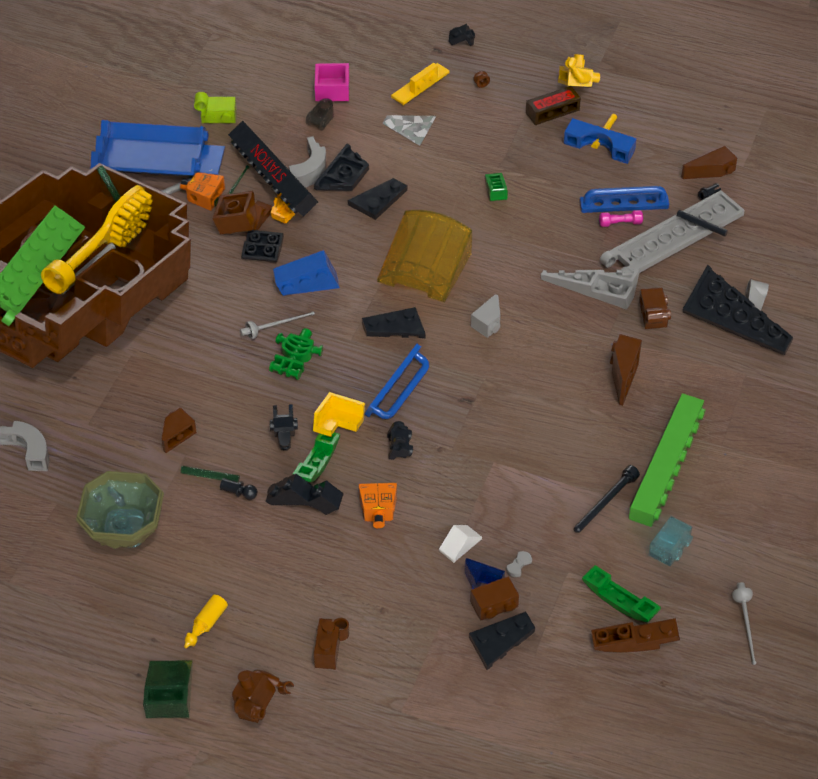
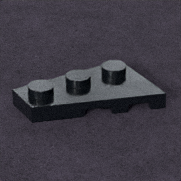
(378, 199)
(400, 322)

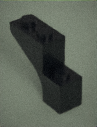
(297, 491)

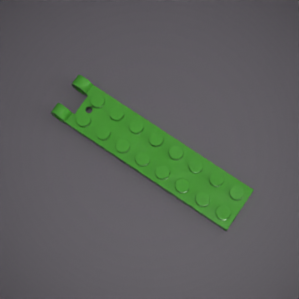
(23, 273)

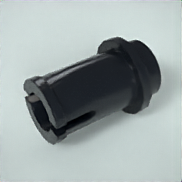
(706, 192)

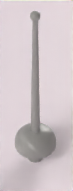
(252, 329)
(743, 595)

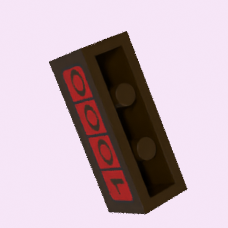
(553, 105)

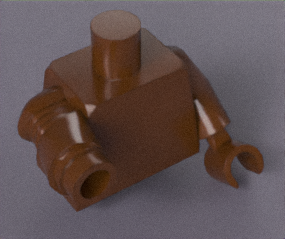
(255, 692)

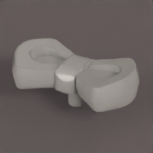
(514, 569)

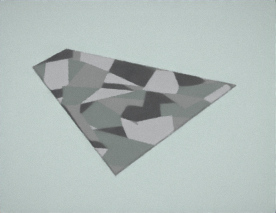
(411, 127)

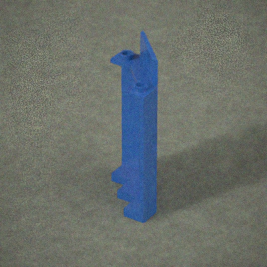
(156, 149)

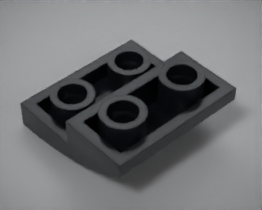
(262, 245)

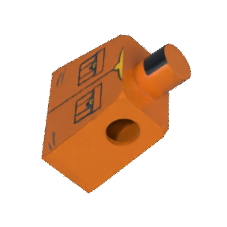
(203, 189)
(378, 502)

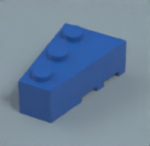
(306, 275)

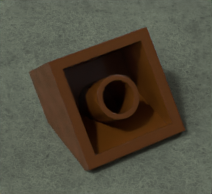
(235, 212)

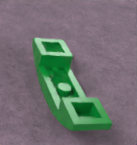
(318, 457)
(618, 597)

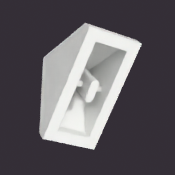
(459, 541)

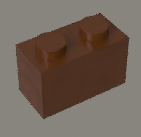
(494, 598)

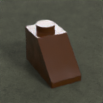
(177, 429)

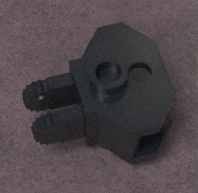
(283, 427)

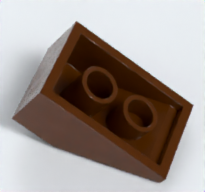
(625, 364)

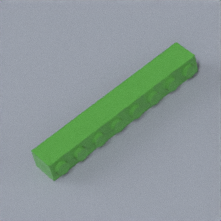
(666, 460)

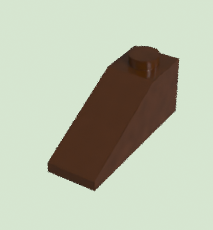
(714, 164)

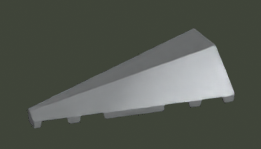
(610, 287)

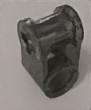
(321, 114)

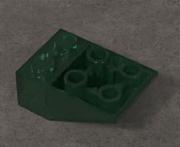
(168, 689)

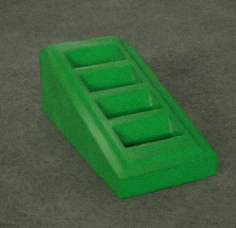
(496, 186)

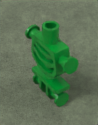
(295, 351)

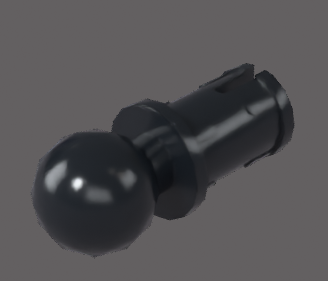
(249, 491)

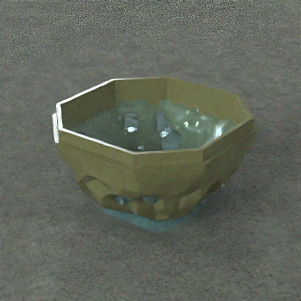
(120, 508)

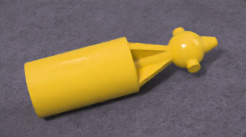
(206, 619)

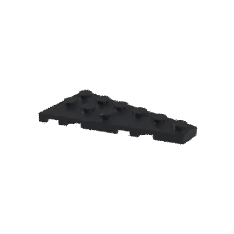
(730, 310)

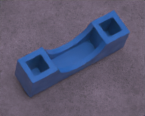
(582, 133)

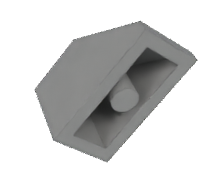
(487, 317)

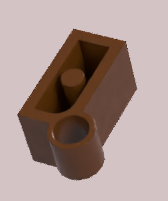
(654, 308)
(328, 642)

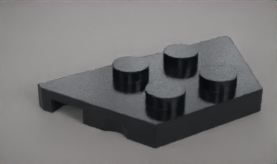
(343, 172)

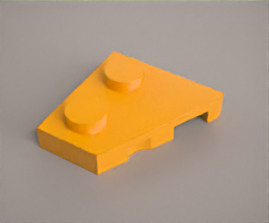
(281, 211)

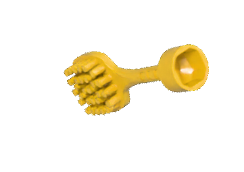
(118, 229)

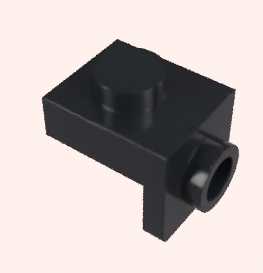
(461, 34)

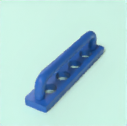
(636, 194)
(373, 408)

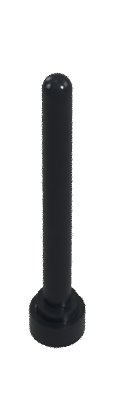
(629, 475)

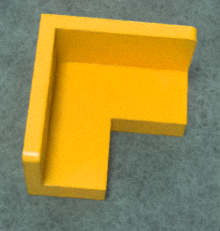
(336, 412)

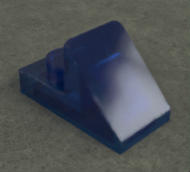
(481, 573)

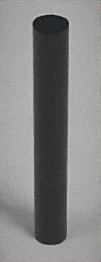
(700, 222)

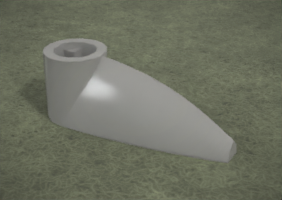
(756, 292)

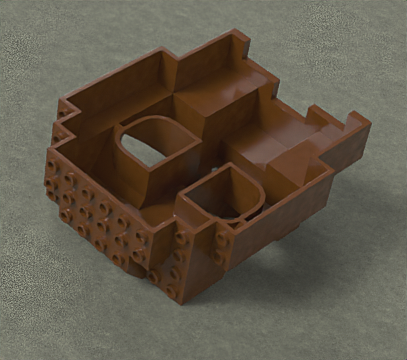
(149, 265)

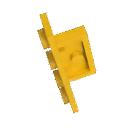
(420, 82)

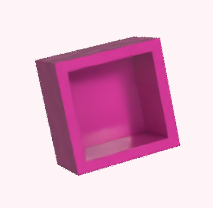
(332, 81)

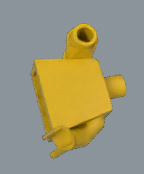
(575, 74)

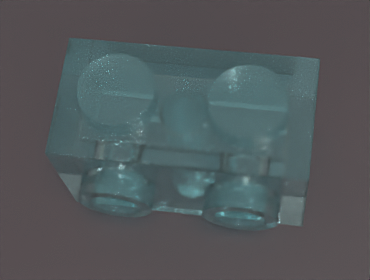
(670, 541)

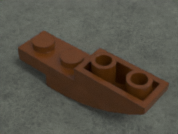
(635, 638)

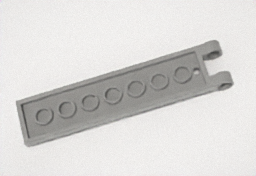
(673, 234)

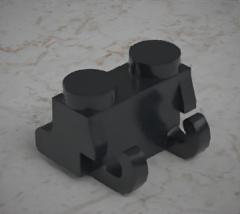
(399, 437)

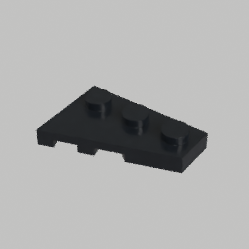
(498, 638)

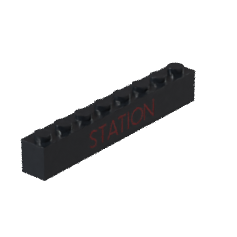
(274, 170)

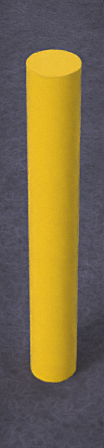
(608, 125)

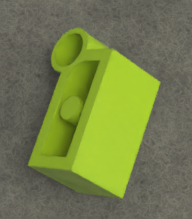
(215, 108)

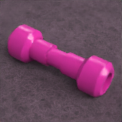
(635, 217)

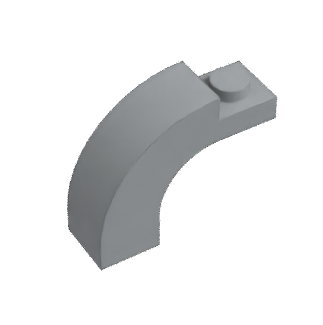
(310, 170)
(31, 439)

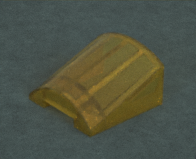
(427, 253)

